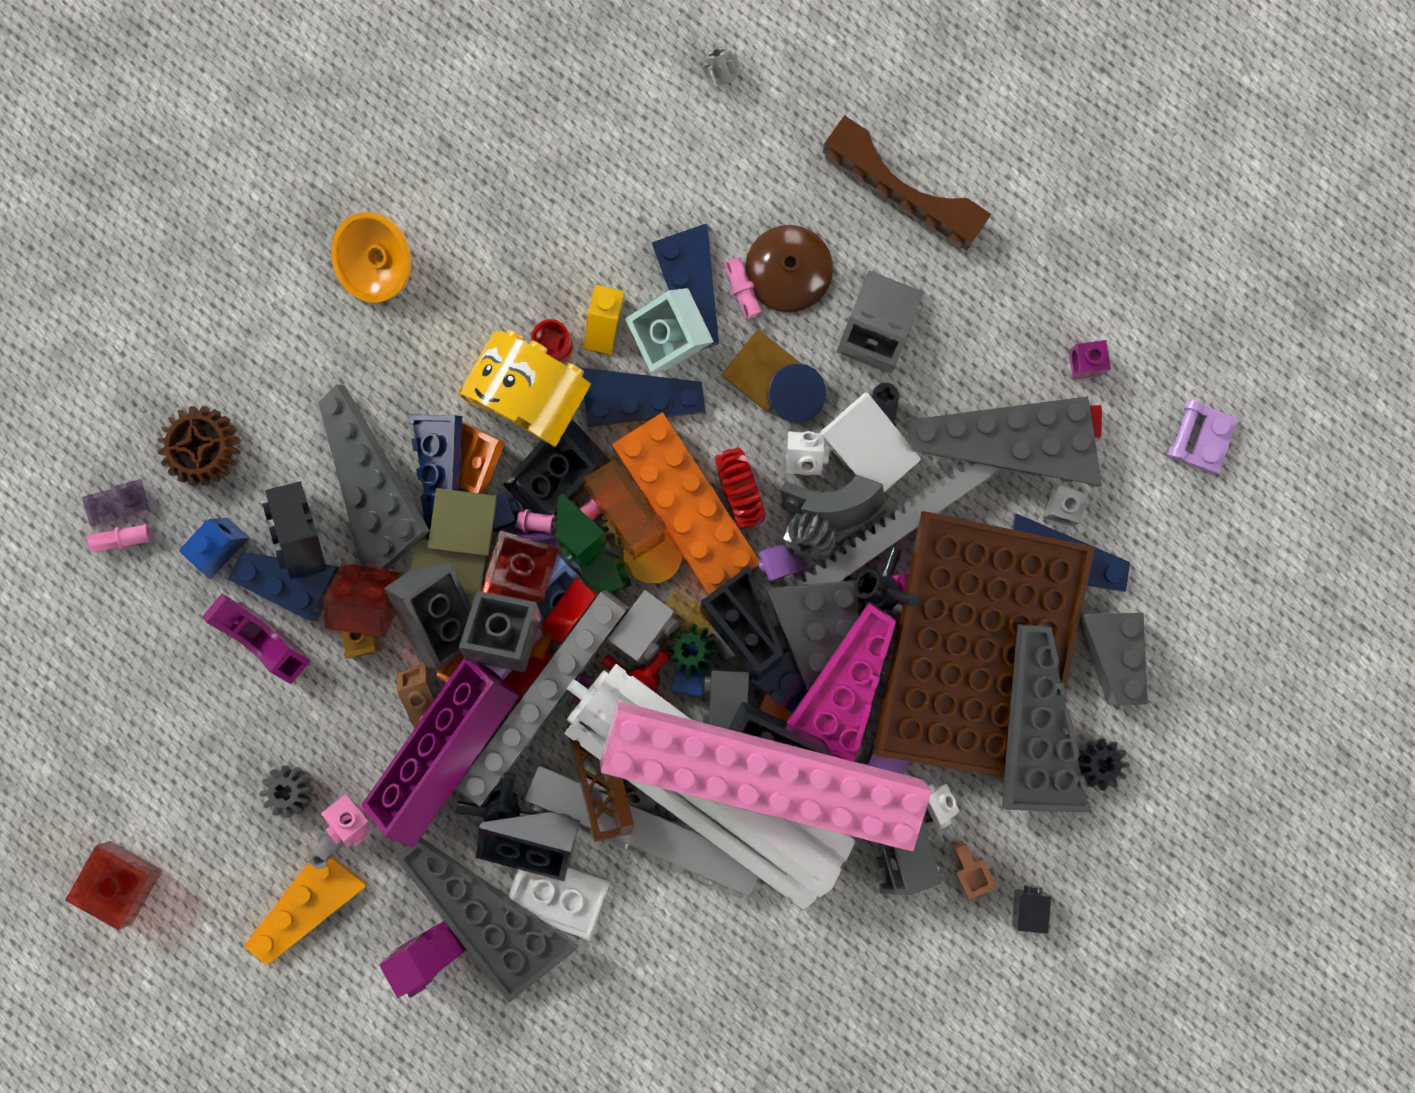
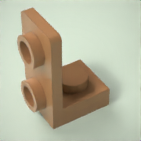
(415, 692)

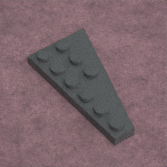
(1028, 438)
(376, 502)
(1041, 742)
(497, 931)

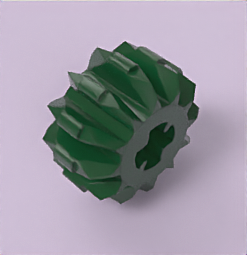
(693, 660)

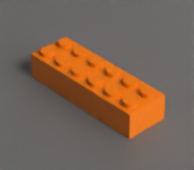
(685, 502)

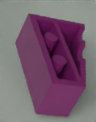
(420, 959)

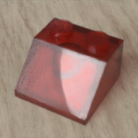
(520, 568)

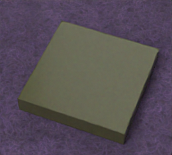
(462, 522)

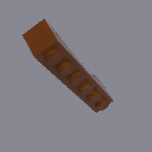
(955, 218)

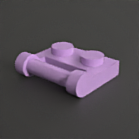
(1211, 440)

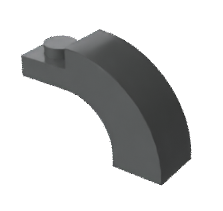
(842, 507)

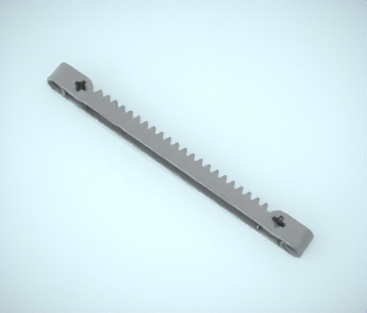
(884, 536)

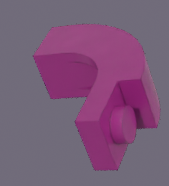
(259, 636)

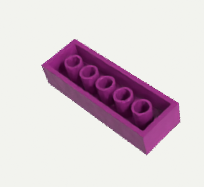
(439, 752)

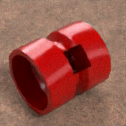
(555, 338)

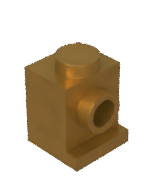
(364, 646)

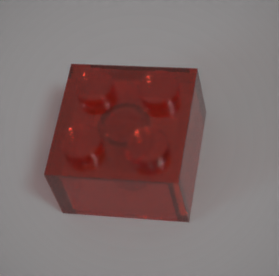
(359, 601)
(113, 885)

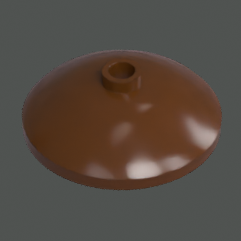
(786, 287)

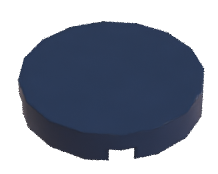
(796, 393)

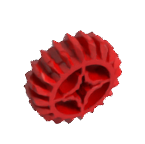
(740, 488)

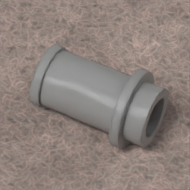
(323, 851)

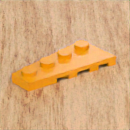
(303, 907)

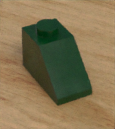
(577, 534)
(607, 572)

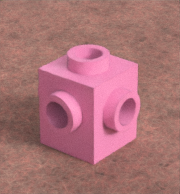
(339, 815)

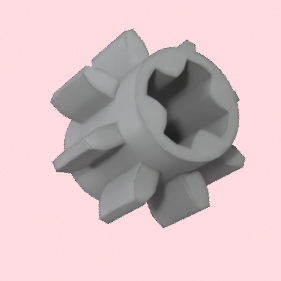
(721, 66)

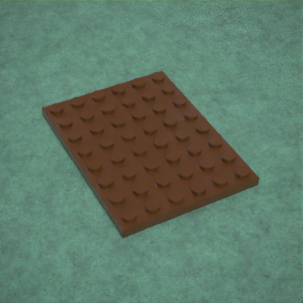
(958, 644)

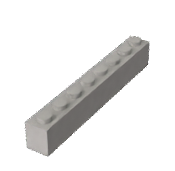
(543, 697)
(651, 832)

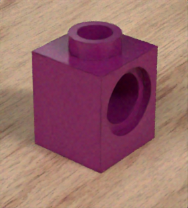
(1089, 359)

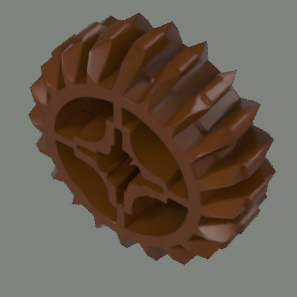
(204, 469)

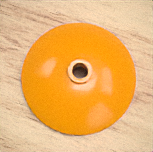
(358, 258)

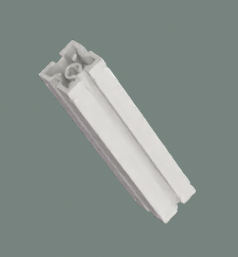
(784, 853)

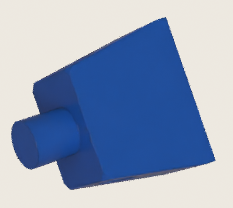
(212, 547)

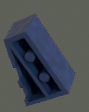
(299, 595)

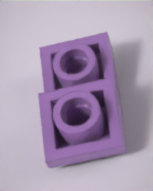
(780, 562)

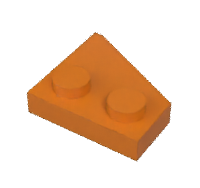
(478, 458)

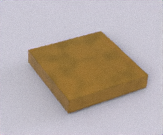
(755, 366)

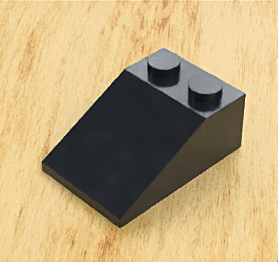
(555, 471)
(530, 843)

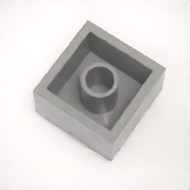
(645, 628)

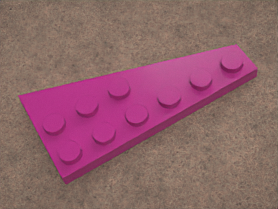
(844, 691)

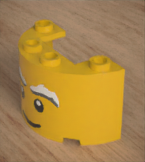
(525, 386)

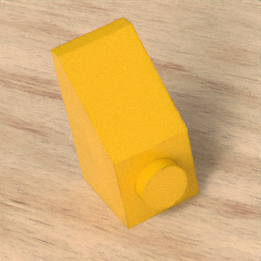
(604, 319)

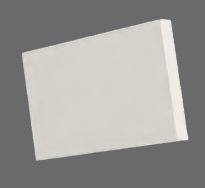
(870, 443)
(565, 905)

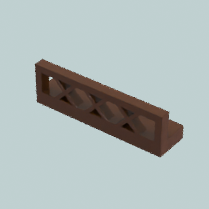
(616, 796)

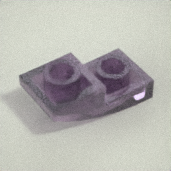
(116, 503)

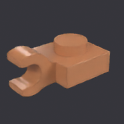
(973, 874)

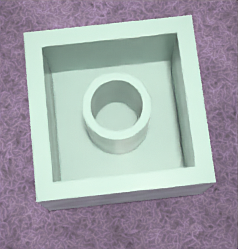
(669, 329)

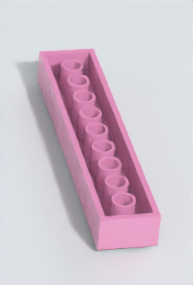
(764, 776)

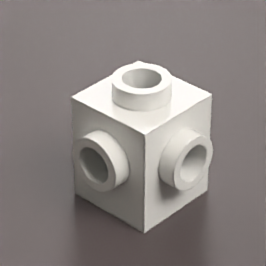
(805, 453)
(940, 808)

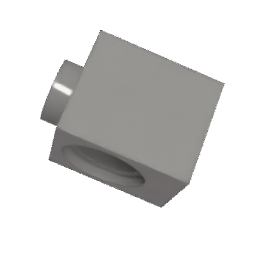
(1065, 506)

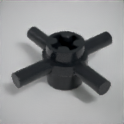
(880, 587)
(501, 803)

